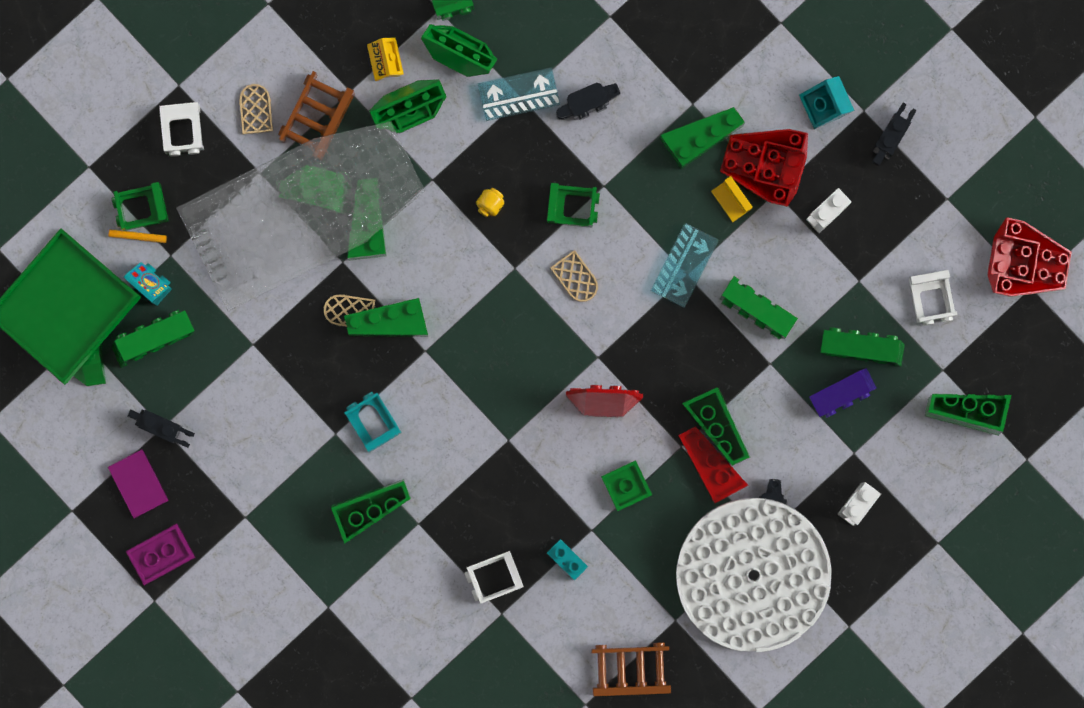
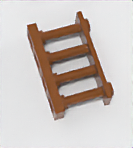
(336, 115)
(640, 686)

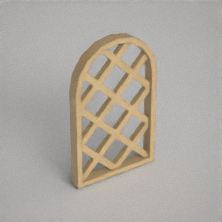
(255, 104)
(575, 281)
(345, 310)

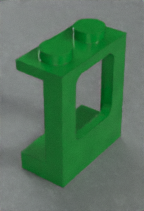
(557, 200)
(156, 204)

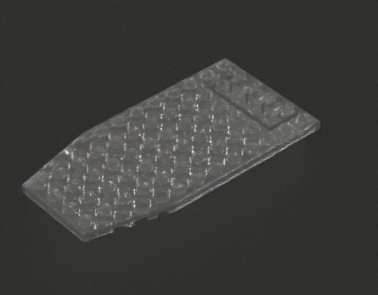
(300, 210)

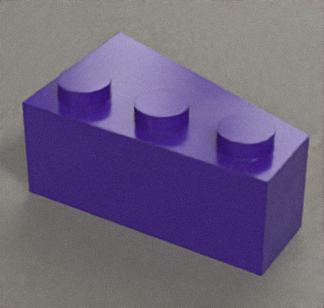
(843, 393)

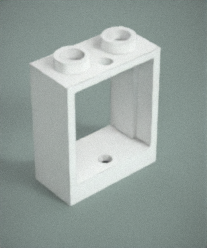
(513, 571)

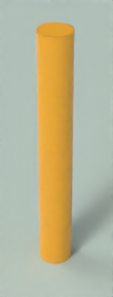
(137, 236)

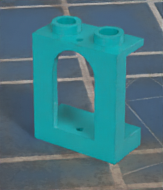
(353, 416)
(573, 564)

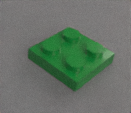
(626, 485)

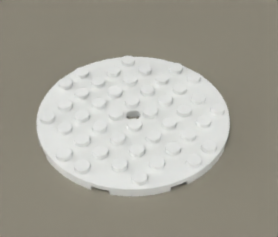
(761, 538)

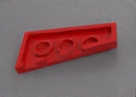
(716, 473)

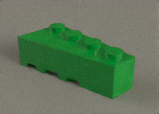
(862, 346)

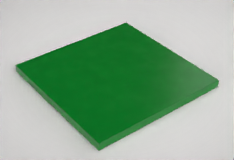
(64, 306)

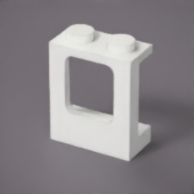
(179, 112)
(828, 210)
(927, 282)
(859, 503)

